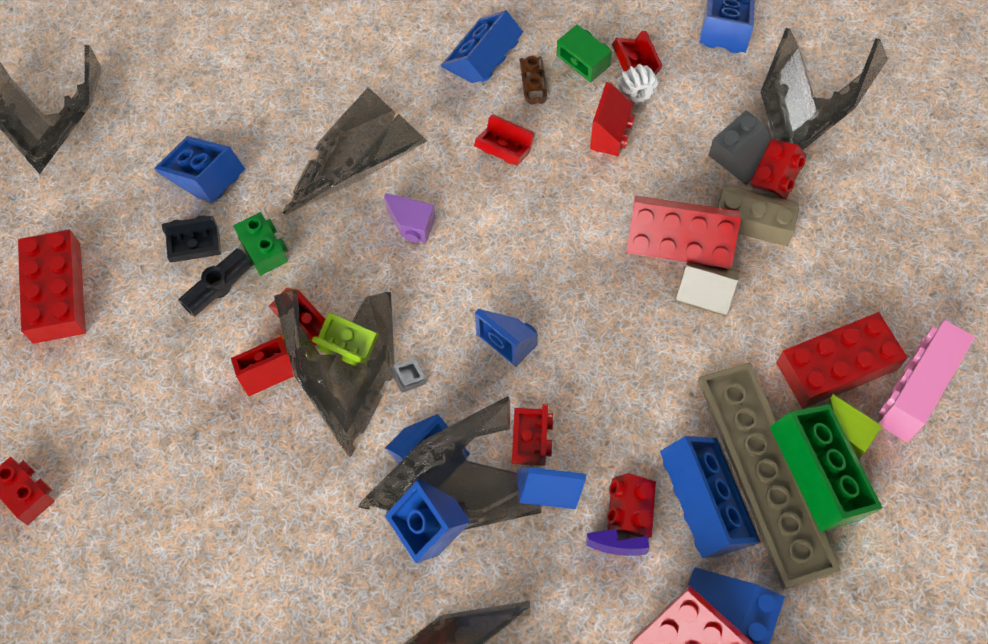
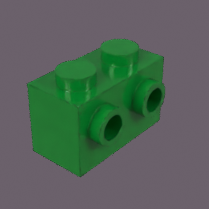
(584, 53)
(260, 243)

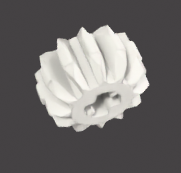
(637, 84)

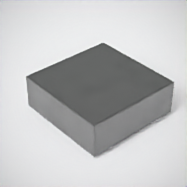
(408, 375)

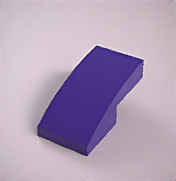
(608, 542)

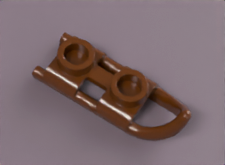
(534, 82)

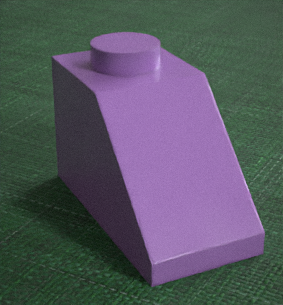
(411, 217)

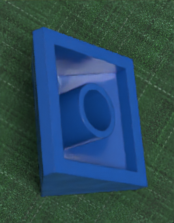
(550, 487)

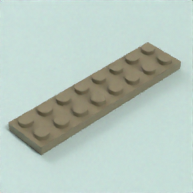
(780, 512)

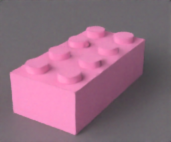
(924, 380)

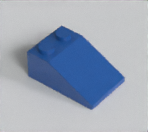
(728, 24)
(201, 168)
(743, 603)

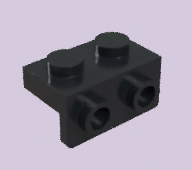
(192, 238)

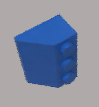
(483, 47)

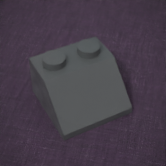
(741, 146)

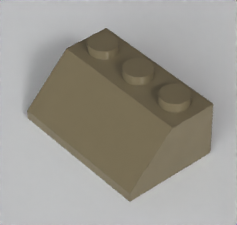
(761, 214)

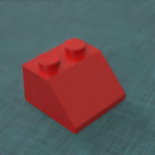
(611, 122)

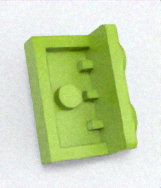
(346, 339)

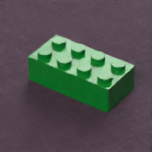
(825, 467)

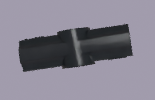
(205, 292)

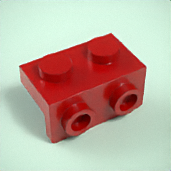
(637, 51)
(505, 140)
(779, 168)
(530, 436)
(631, 505)

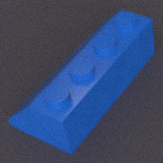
(708, 496)

